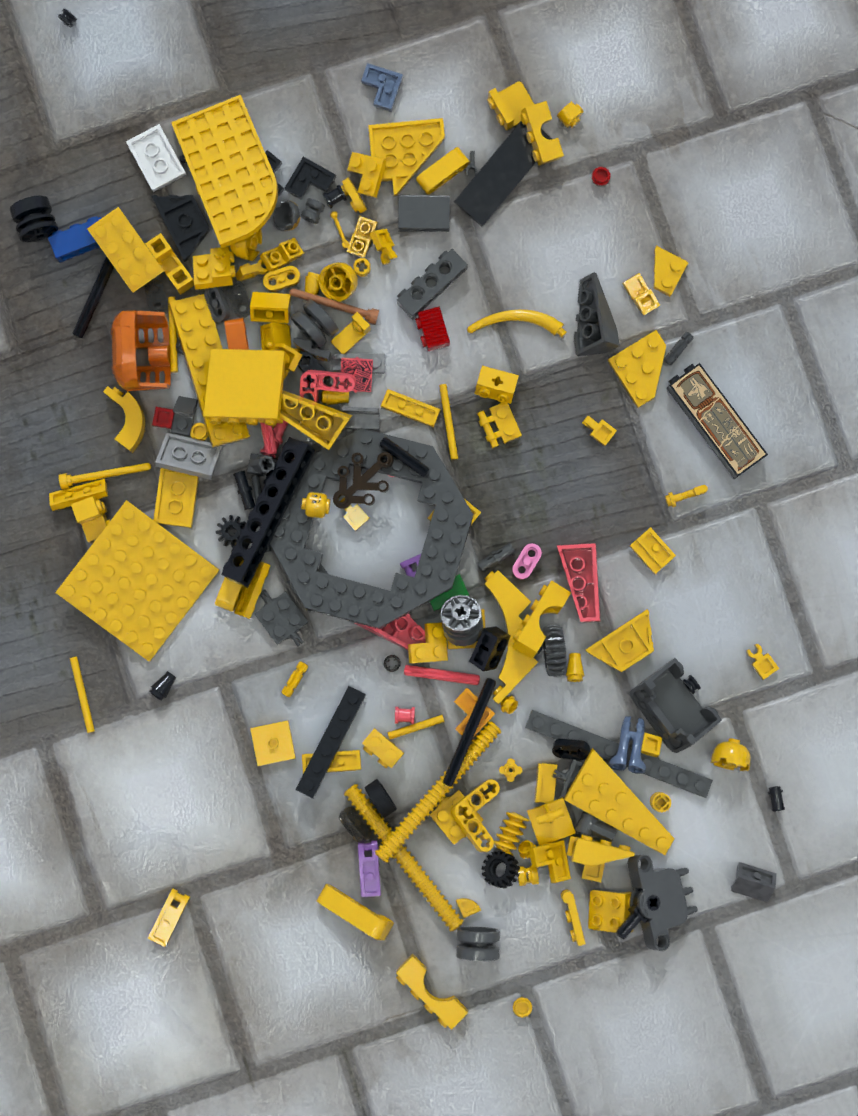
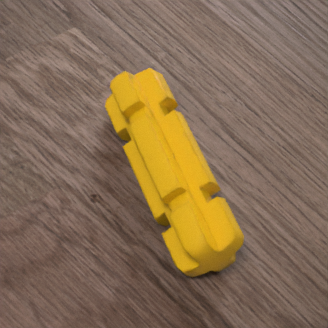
(294, 679)

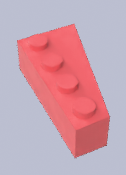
(582, 576)

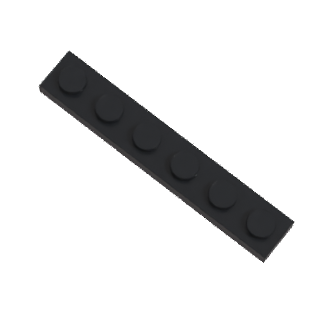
(330, 742)

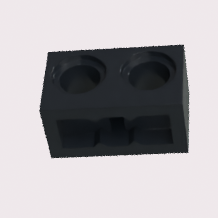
(489, 648)

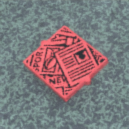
(361, 370)

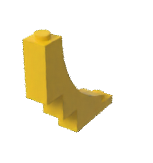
(512, 604)

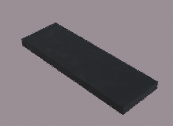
(498, 176)

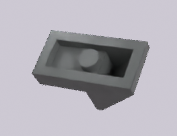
(184, 415)

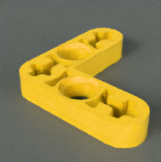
(470, 810)

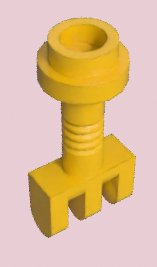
(672, 499)

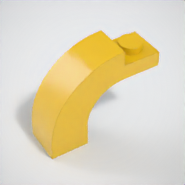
(134, 425)

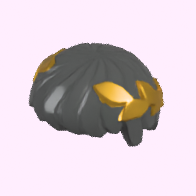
(287, 216)

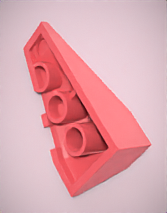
(400, 632)

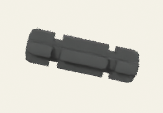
(678, 348)

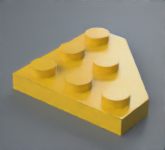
(640, 367)

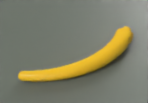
(535, 317)

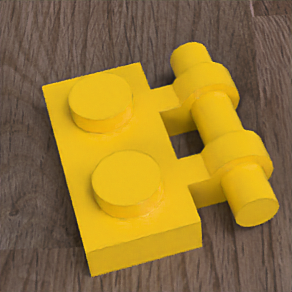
(505, 423)

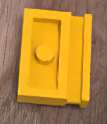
(652, 550)

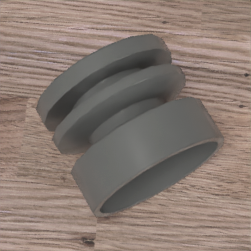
(461, 620)

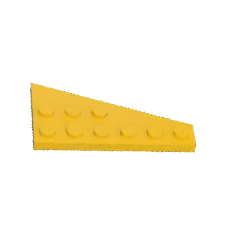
(609, 799)

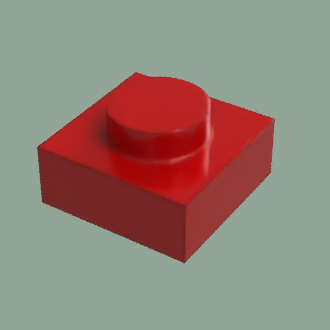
(163, 418)

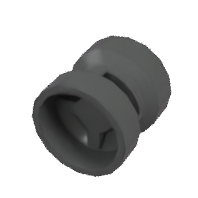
(312, 211)

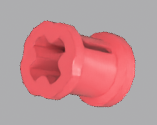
(404, 715)

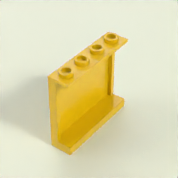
(245, 386)

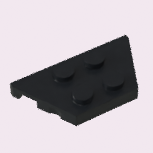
(183, 221)

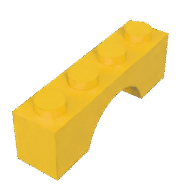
(531, 637)
(448, 1009)

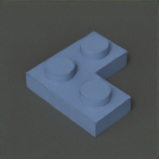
(386, 82)

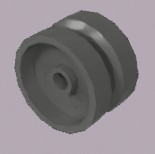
(317, 321)
(478, 943)

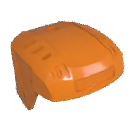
(126, 341)

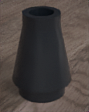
(162, 687)

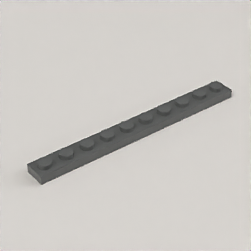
(608, 749)

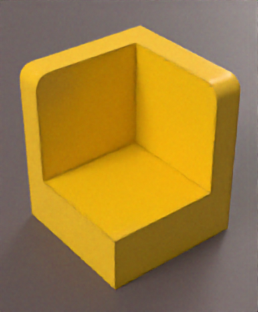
(294, 356)

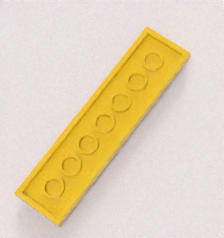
(197, 338)

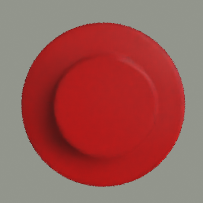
(601, 176)

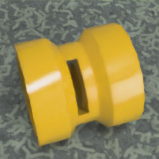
(660, 802)
(532, 876)

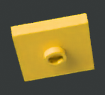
(273, 743)

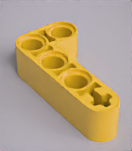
(355, 913)

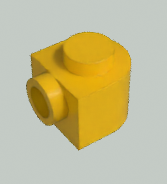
(570, 114)

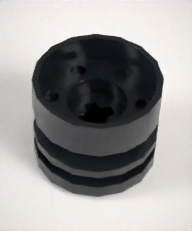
(33, 218)

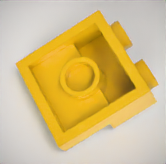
(214, 269)

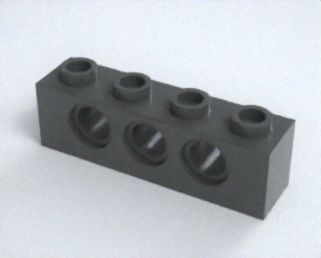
(443, 281)

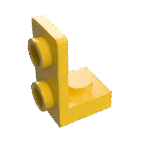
(351, 334)

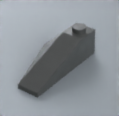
(596, 325)

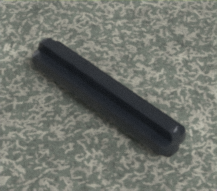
(404, 456)

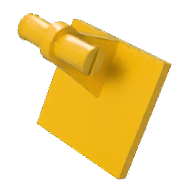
(551, 821)

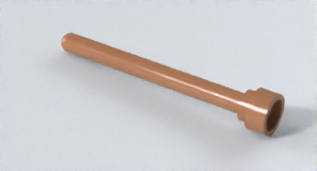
(369, 315)

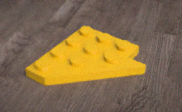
(405, 147)

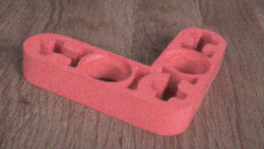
(318, 383)

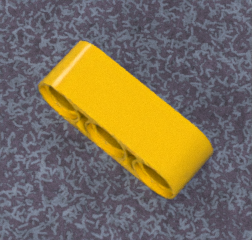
(442, 170)
(229, 594)

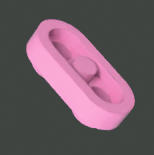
(526, 561)

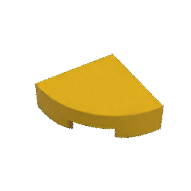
(467, 907)

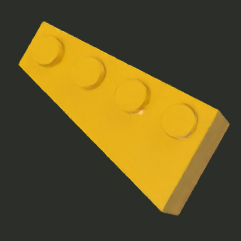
(313, 419)

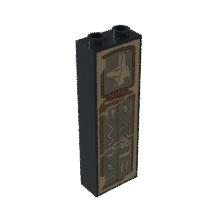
(716, 420)

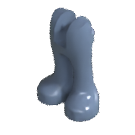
(619, 761)

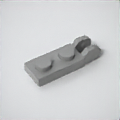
(378, 361)

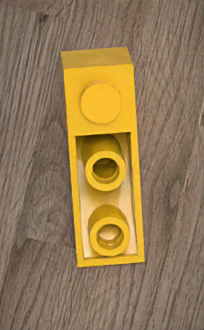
(594, 853)

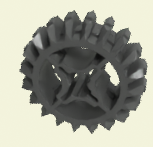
(554, 650)

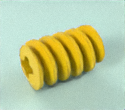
(510, 831)

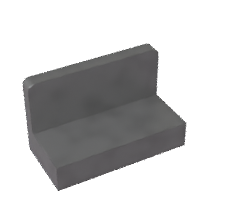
(362, 418)
(754, 882)

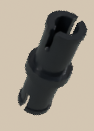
(244, 490)

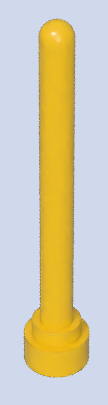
(68, 480)

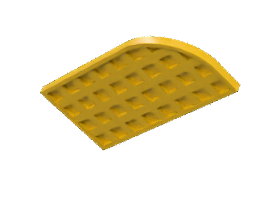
(229, 169)

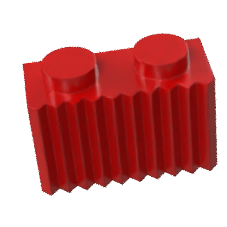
(433, 329)

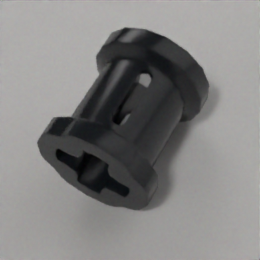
(334, 196)

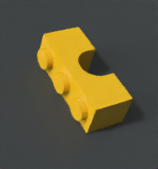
(543, 149)
(170, 263)

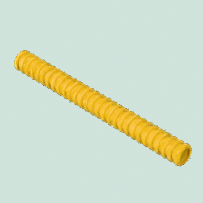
(435, 794)
(405, 859)

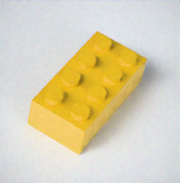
(125, 249)

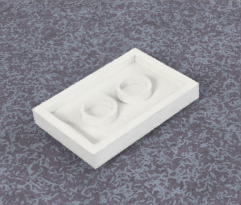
(156, 158)

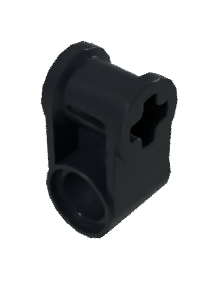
(313, 365)

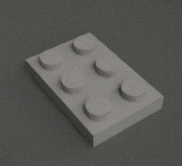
(188, 456)

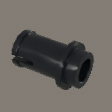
(776, 798)

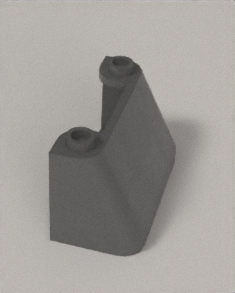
(673, 708)

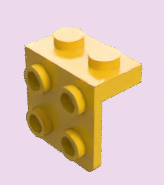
(509, 104)
(608, 910)

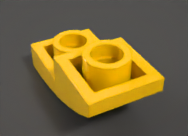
(361, 238)
(282, 254)

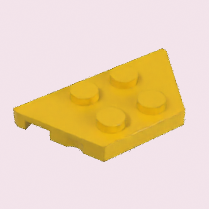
(625, 644)

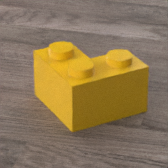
(91, 516)

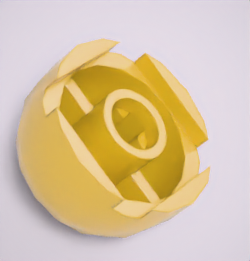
(246, 248)
(338, 281)
(731, 755)

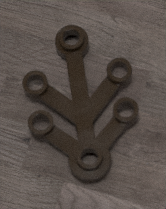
(360, 482)

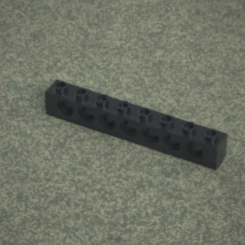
(269, 522)

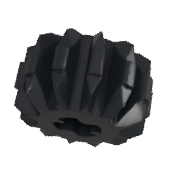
(224, 532)

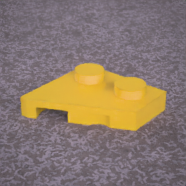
(667, 270)

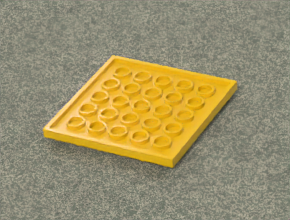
(137, 581)

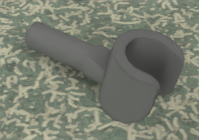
(472, 164)

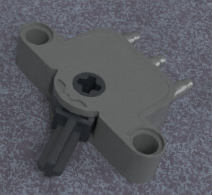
(655, 902)

